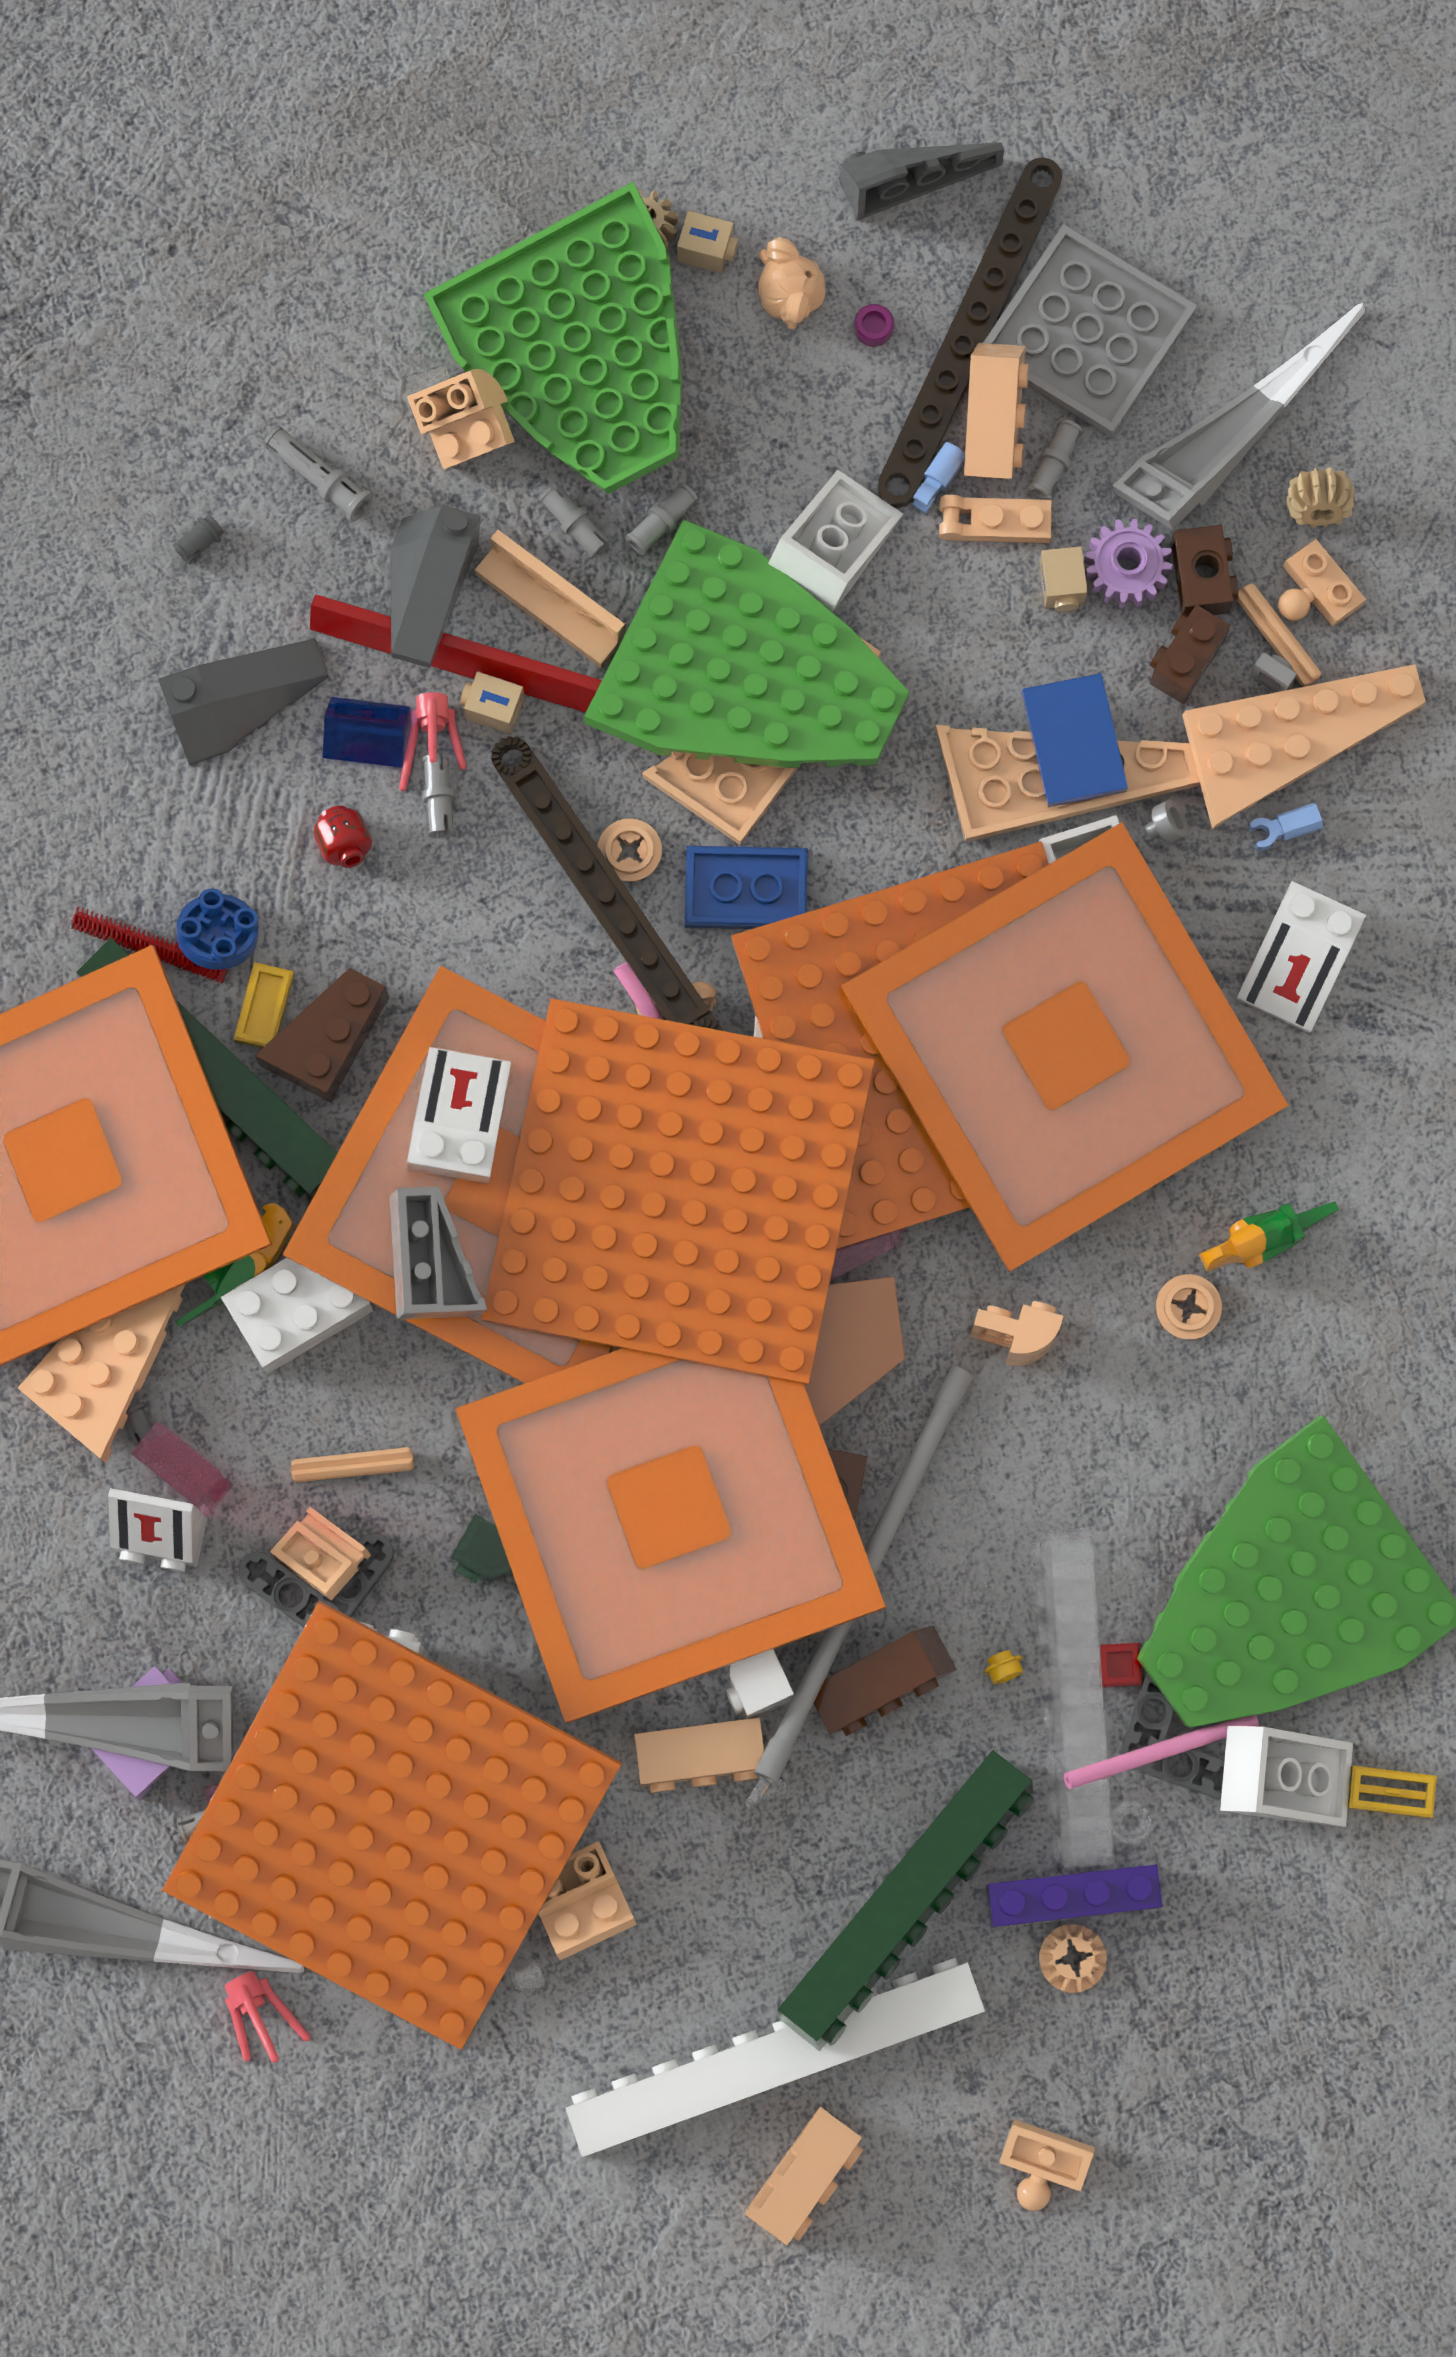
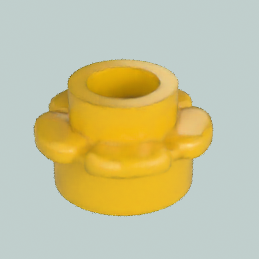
(1004, 1667)

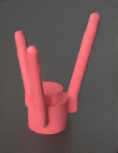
(432, 716)
(247, 1996)

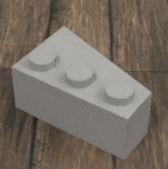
(428, 1259)

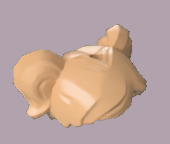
(789, 283)

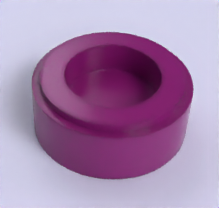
(873, 325)

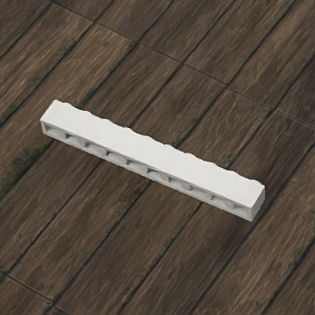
(768, 2061)

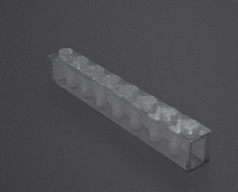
(1075, 1695)

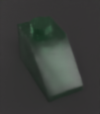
(481, 1553)

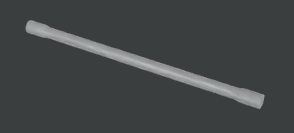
(947, 1402)

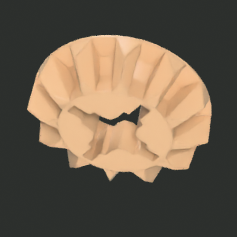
(631, 832)
(1205, 1297)
(1062, 1975)

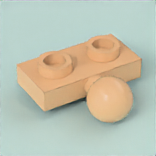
(1321, 584)
(1045, 2158)

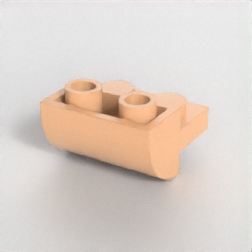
(463, 416)
(1026, 1338)
(585, 1903)

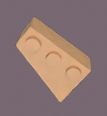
(995, 410)
(804, 2177)

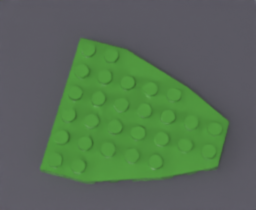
(579, 338)
(743, 667)
(1295, 1591)

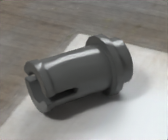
(199, 538)
(138, 1422)

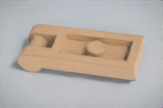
(996, 519)

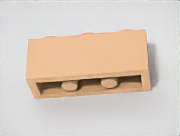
(699, 1754)

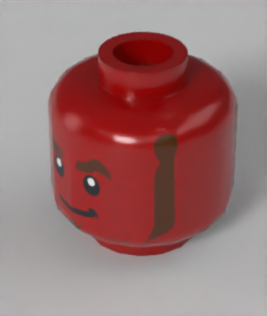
(342, 836)

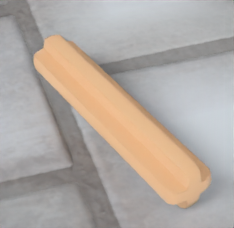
(1277, 634)
(352, 1464)

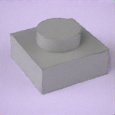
(1273, 672)

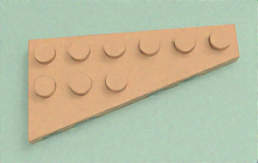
(1276, 738)
(722, 791)
(1002, 791)
(96, 1371)

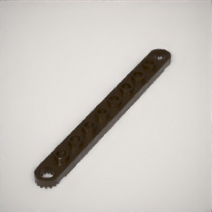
(971, 325)
(601, 887)

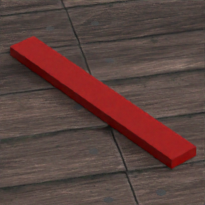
(458, 655)

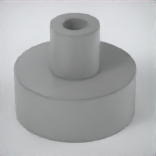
(1167, 822)

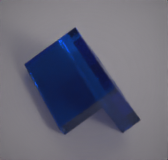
(365, 732)

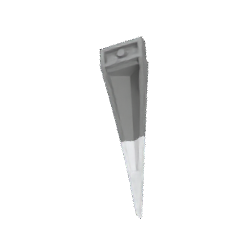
(1196, 462)
(156, 1723)
(61, 1918)

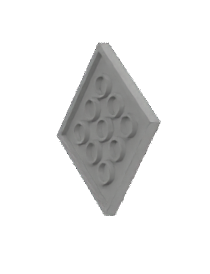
(1091, 328)

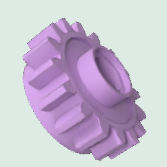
(1134, 544)

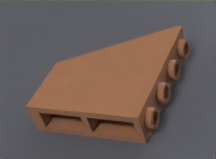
(855, 1343)

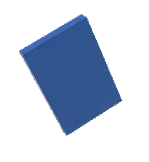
(1074, 740)
(744, 886)

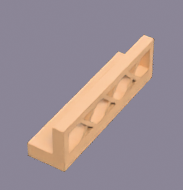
(551, 600)

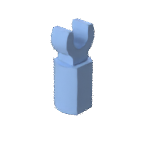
(939, 476)
(1287, 825)

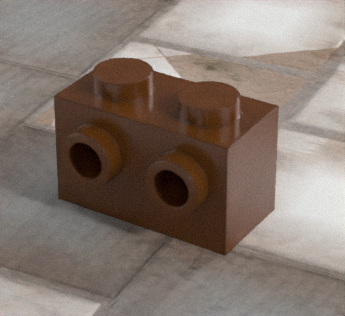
(1189, 654)

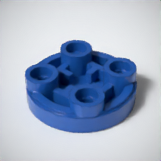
(217, 930)

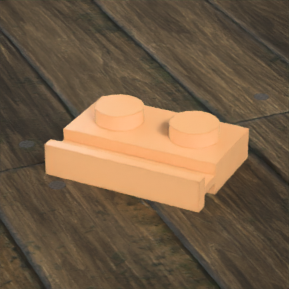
(320, 1553)

